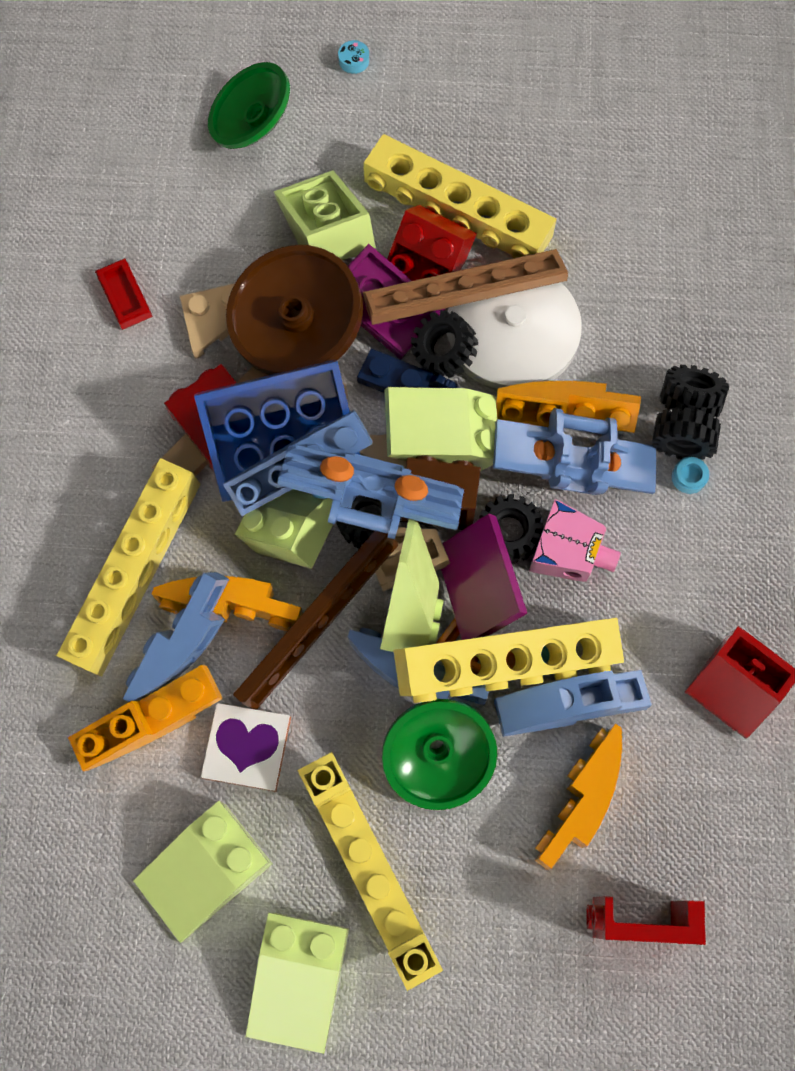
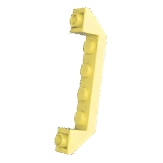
(370, 871)

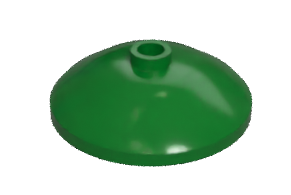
(249, 105)
(443, 775)

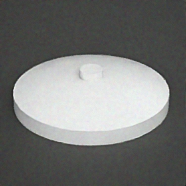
(522, 335)

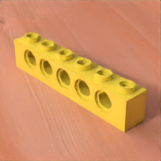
(450, 185)
(129, 568)
(416, 664)

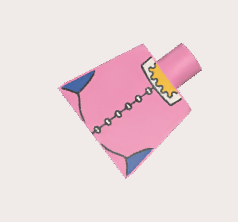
(572, 545)

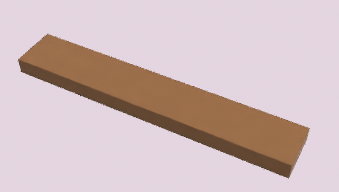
(464, 286)

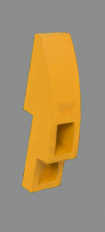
(534, 401)
(243, 595)
(146, 719)
(594, 786)

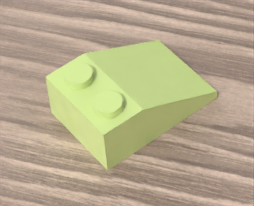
(326, 215)
(441, 424)
(288, 528)
(413, 596)
(202, 871)
(296, 982)

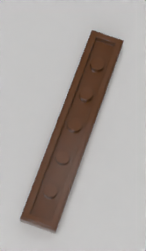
(315, 620)

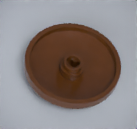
(294, 309)

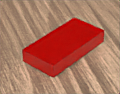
(123, 294)

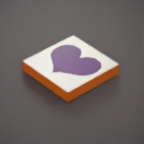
(246, 747)

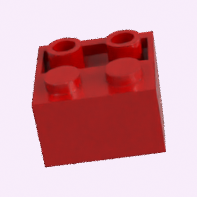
(429, 244)
(742, 682)

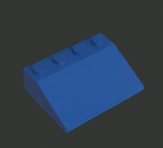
(266, 414)

